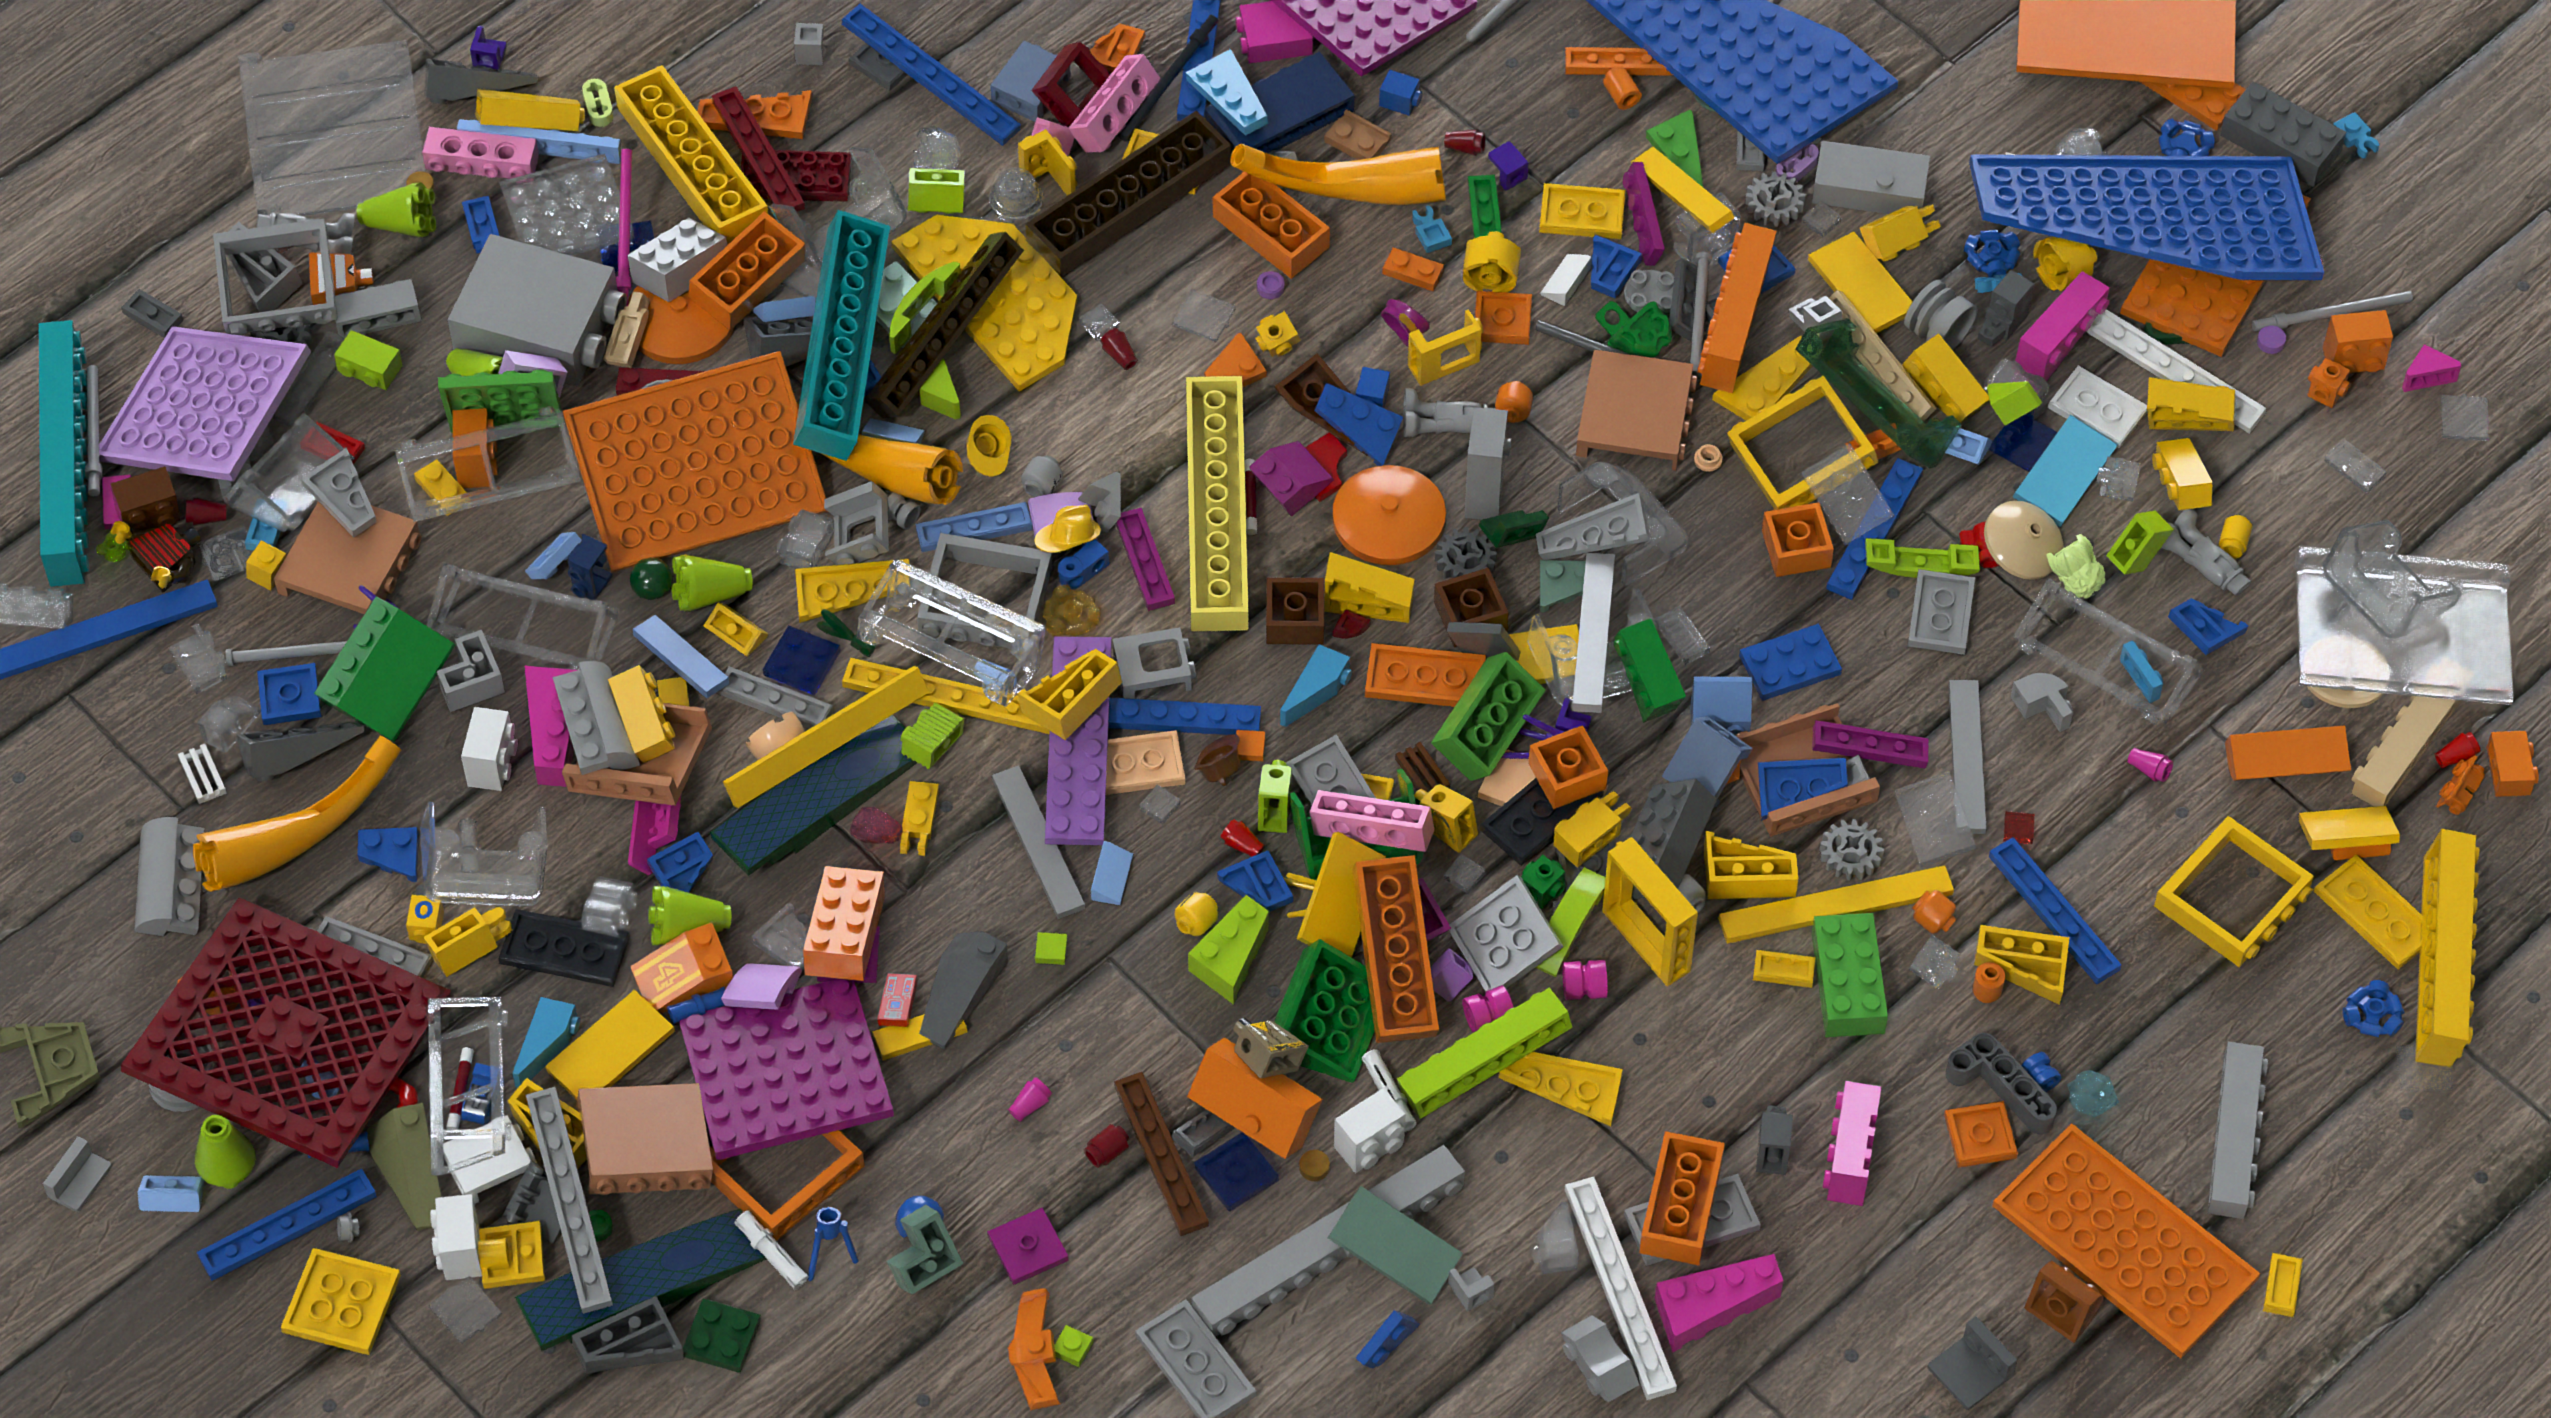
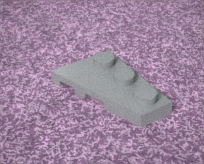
(341, 493)

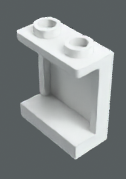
(491, 1171)

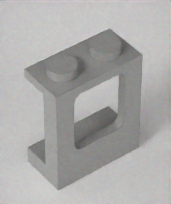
(854, 508)
(1130, 666)

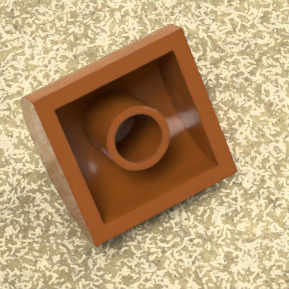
(2063, 1301)

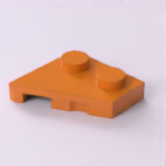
(1117, 44)
(1237, 360)

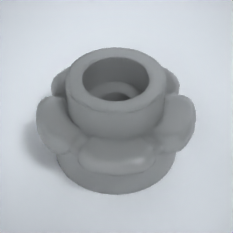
(347, 1228)

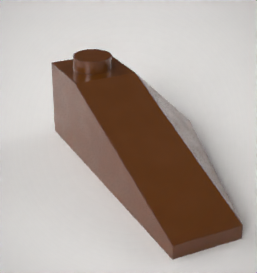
(1304, 389)

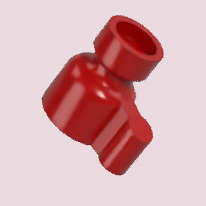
(1977, 538)

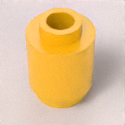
(2235, 535)

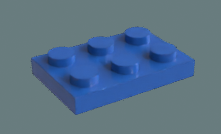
(1790, 662)

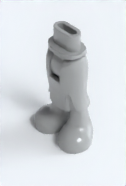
(340, 231)
(1446, 415)
(2204, 555)

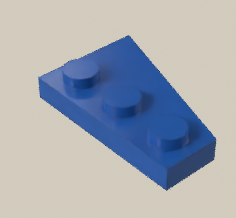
(1360, 420)
(1798, 780)

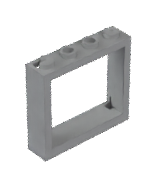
(271, 238)
(992, 555)

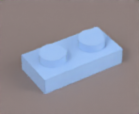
(559, 550)

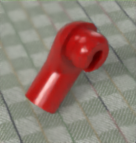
(406, 1092)

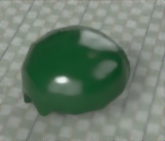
(651, 578)

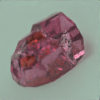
(875, 827)

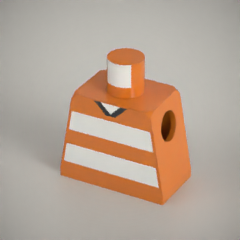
(345, 276)

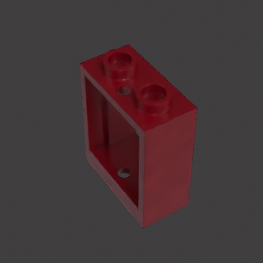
(1054, 97)

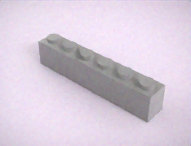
(2235, 1130)

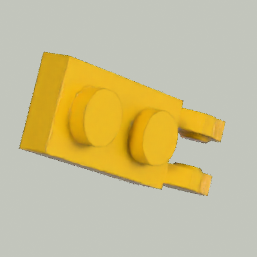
(919, 815)

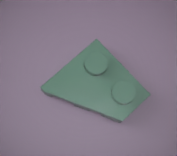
(1560, 582)

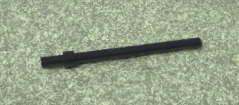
(1197, 40)

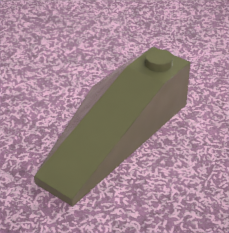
(403, 1153)

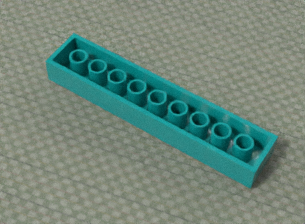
(841, 335)
(62, 453)

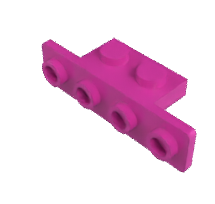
(651, 828)

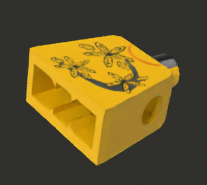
(1451, 816)

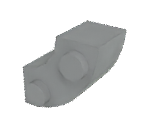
(1599, 1359)

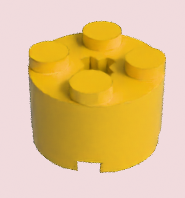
(2062, 261)
(1491, 263)

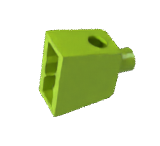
(1274, 784)

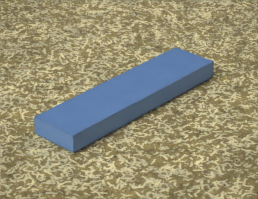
(976, 525)
(681, 656)

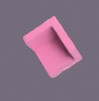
(1055, 130)

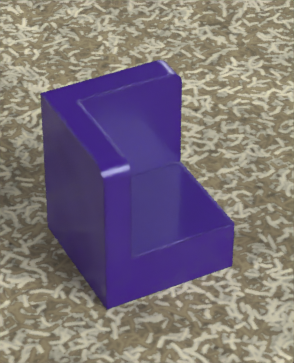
(486, 51)
(1511, 164)
(1569, 719)

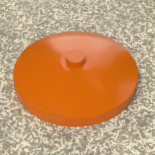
(680, 330)
(1389, 515)

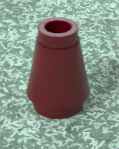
(1466, 141)
(1118, 347)
(204, 511)

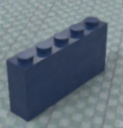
(1296, 104)

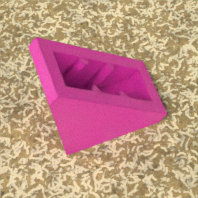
(2431, 369)

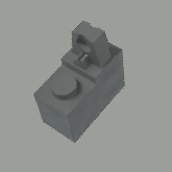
(2007, 308)
(1774, 1141)

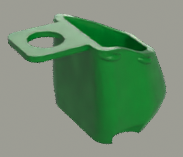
(1640, 335)

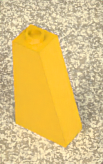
(528, 110)

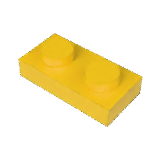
(438, 481)

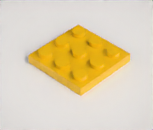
(340, 1301)

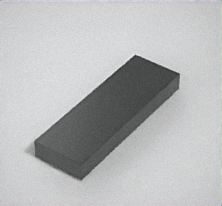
(1683, 298)

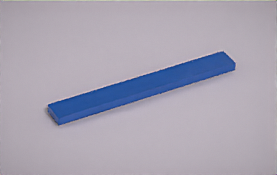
(931, 74)
(106, 628)

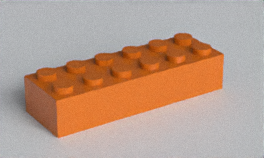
(1736, 307)
(1395, 949)

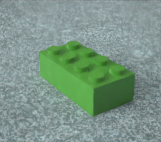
(1488, 716)
(1849, 975)

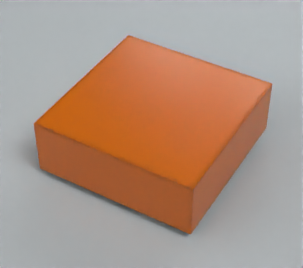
(1251, 745)

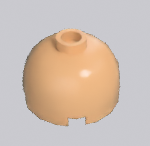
(774, 735)

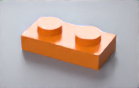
(1413, 269)

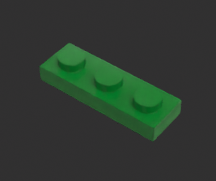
(1484, 204)

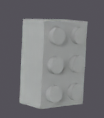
(674, 258)

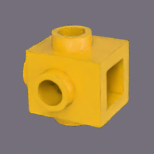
(1277, 334)

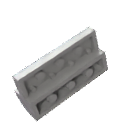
(594, 719)
(167, 878)

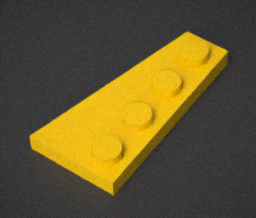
(1765, 382)
(838, 587)

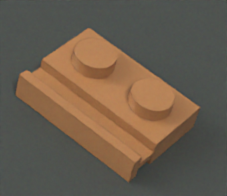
(1357, 136)

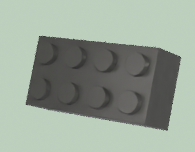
(2278, 128)
(1673, 826)

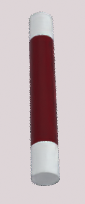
(1250, 499)
(460, 1087)

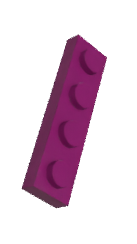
(1643, 213)
(1145, 559)
(1870, 744)

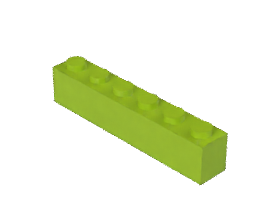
(1484, 1052)

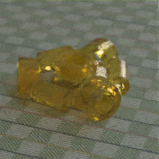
(1063, 607)

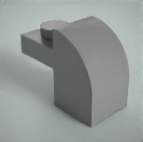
(1815, 313)
(2043, 693)

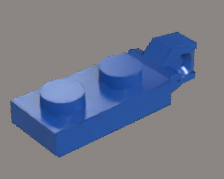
(480, 221)

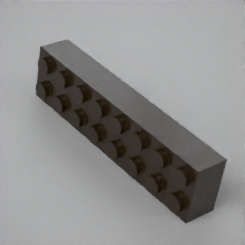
(1128, 193)

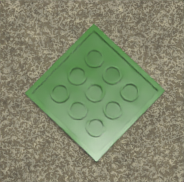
(506, 395)

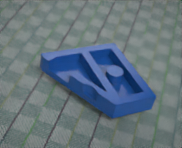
(1612, 266)
(2205, 625)
(390, 850)
(681, 863)
(1259, 880)
(1386, 1339)

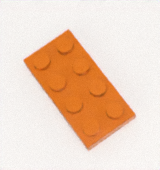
(2202, 102)
(1420, 674)

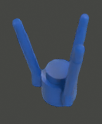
(828, 1227)

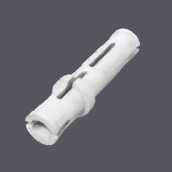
(1375, 1064)
(766, 1244)

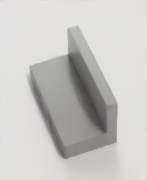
(76, 1176)

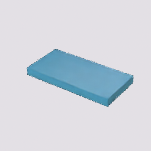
(2065, 469)

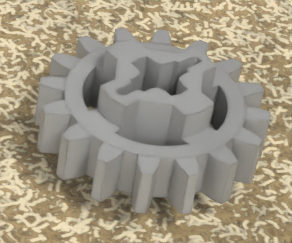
(1775, 198)
(1851, 849)

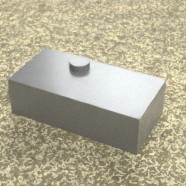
(1869, 178)
(1486, 463)

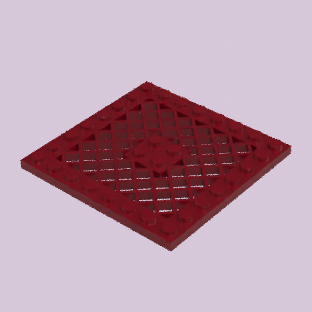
(285, 1032)

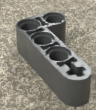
(2035, 1110)

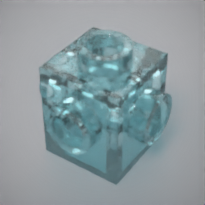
(2092, 1093)

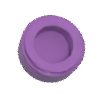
(1270, 285)
(2271, 339)

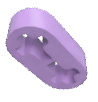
(1799, 166)

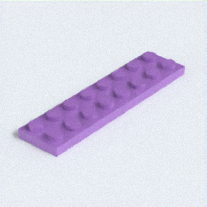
(1079, 763)

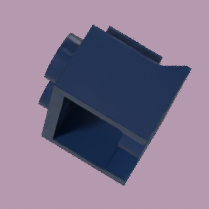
(585, 570)

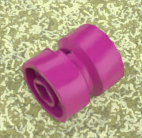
(1584, 980)
(1487, 1008)

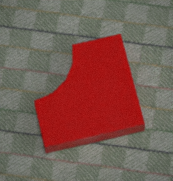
(1329, 454)

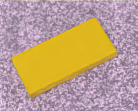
(1856, 272)
(1333, 904)
(2374, 910)
(611, 1046)

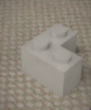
(474, 677)

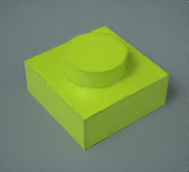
(1073, 1346)

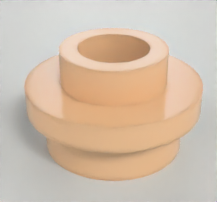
(1708, 452)

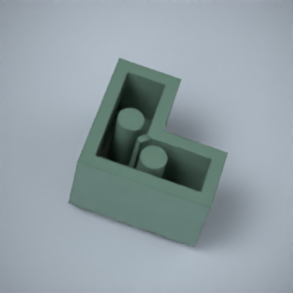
(930, 1254)

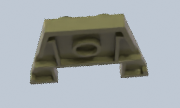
(61, 1062)

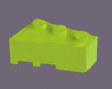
(1230, 947)

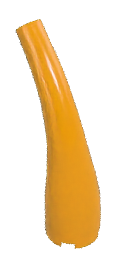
(1384, 179)
(906, 468)
(255, 848)

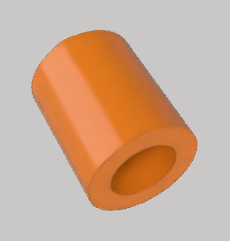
(1622, 88)

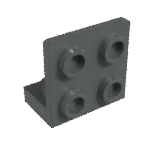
(1974, 1365)

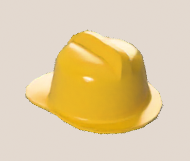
(989, 445)
(1069, 529)

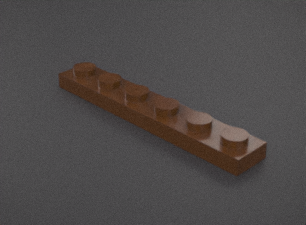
(1161, 1154)

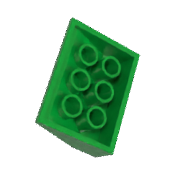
(384, 669)
(1329, 1010)

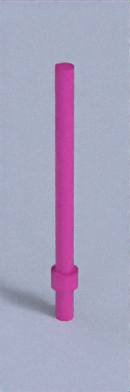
(623, 281)

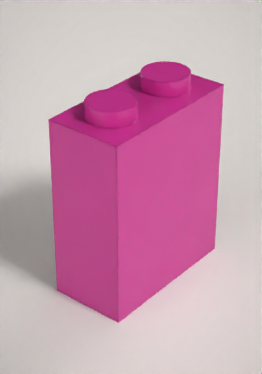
(1270, 33)

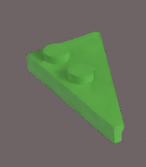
(1678, 143)

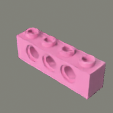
(1114, 103)
(479, 153)
(1372, 820)

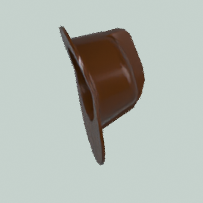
(1220, 760)

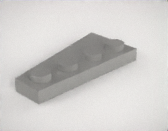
(1600, 529)

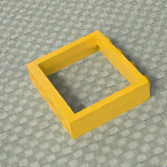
(1768, 417)
(2205, 929)
(1668, 955)

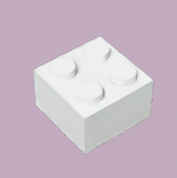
(489, 749)
(1369, 1131)
(456, 1236)

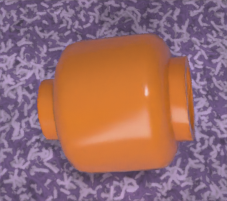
(1516, 399)
(1934, 912)

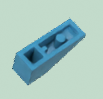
(1317, 683)
(546, 1037)

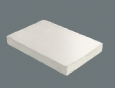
(2098, 405)

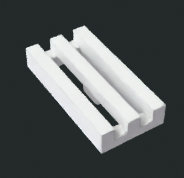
(195, 755)

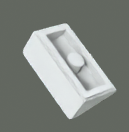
(1567, 278)

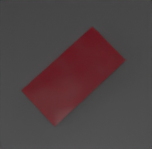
(813, 173)

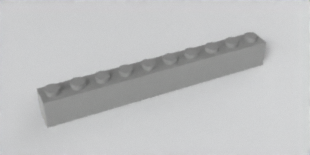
(1311, 1252)

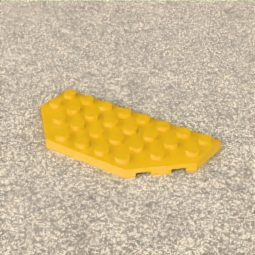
(1027, 315)

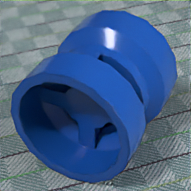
(2040, 1070)

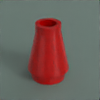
(2460, 748)
(1240, 837)

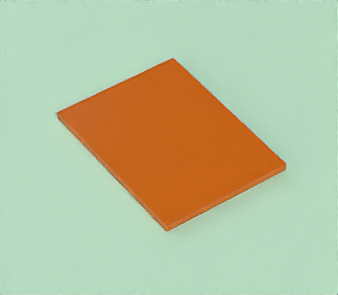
(2130, 40)
(694, 461)

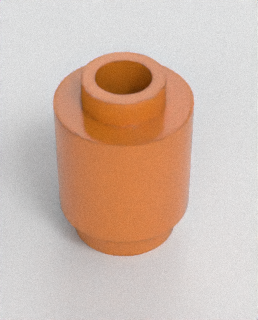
(1988, 982)

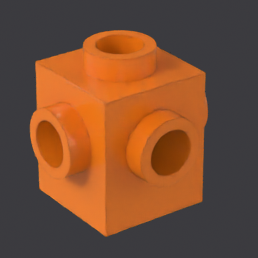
(2328, 382)

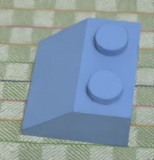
(1724, 701)

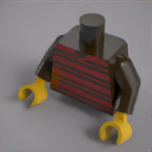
(160, 551)

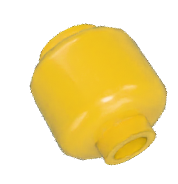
(1196, 914)

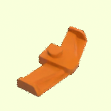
(1033, 1349)

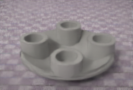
(1647, 287)

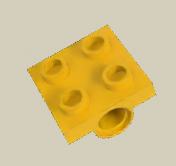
(511, 1254)

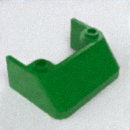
(1315, 847)

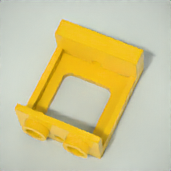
(1425, 356)

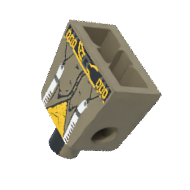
(1268, 1048)

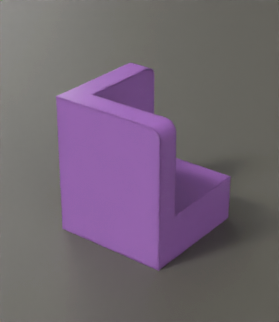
(1450, 974)

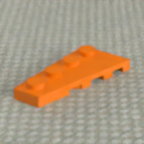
(776, 116)

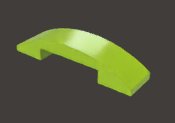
(917, 297)
(1906, 561)
(1571, 915)

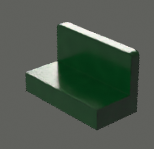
(1513, 527)

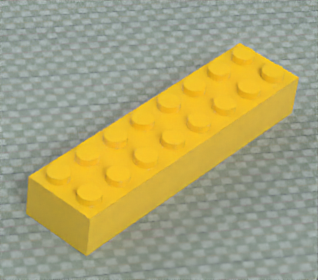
(689, 153)
(2448, 954)

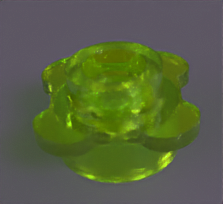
(112, 554)

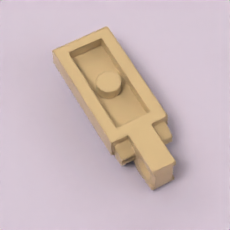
(628, 332)

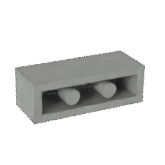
(377, 308)

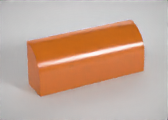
(2288, 753)

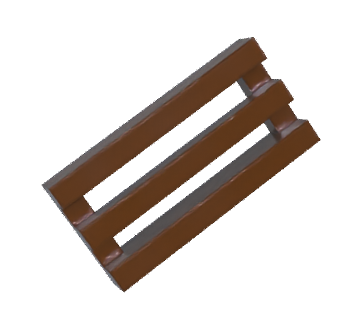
(1411, 753)

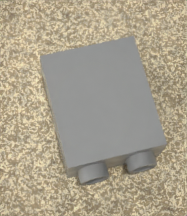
(536, 305)

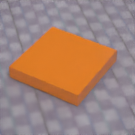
(1504, 316)
(1981, 1134)

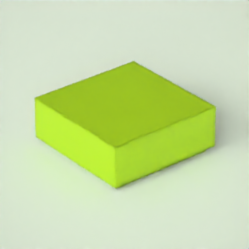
(1051, 948)

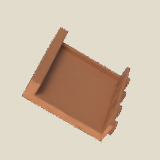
(1636, 406)
(334, 564)
(1793, 741)
(655, 780)
(645, 1138)

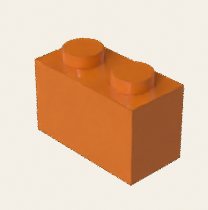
(2511, 763)

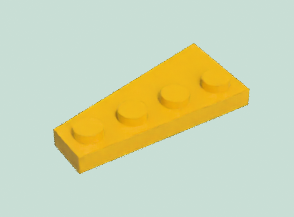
(1568, 1082)

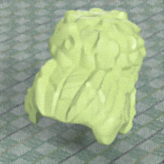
(2078, 568)

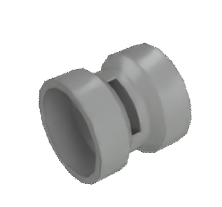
(902, 512)

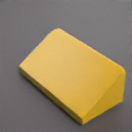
(735, 629)

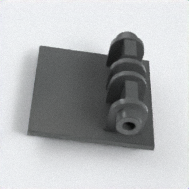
(534, 1202)

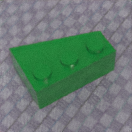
(1649, 670)

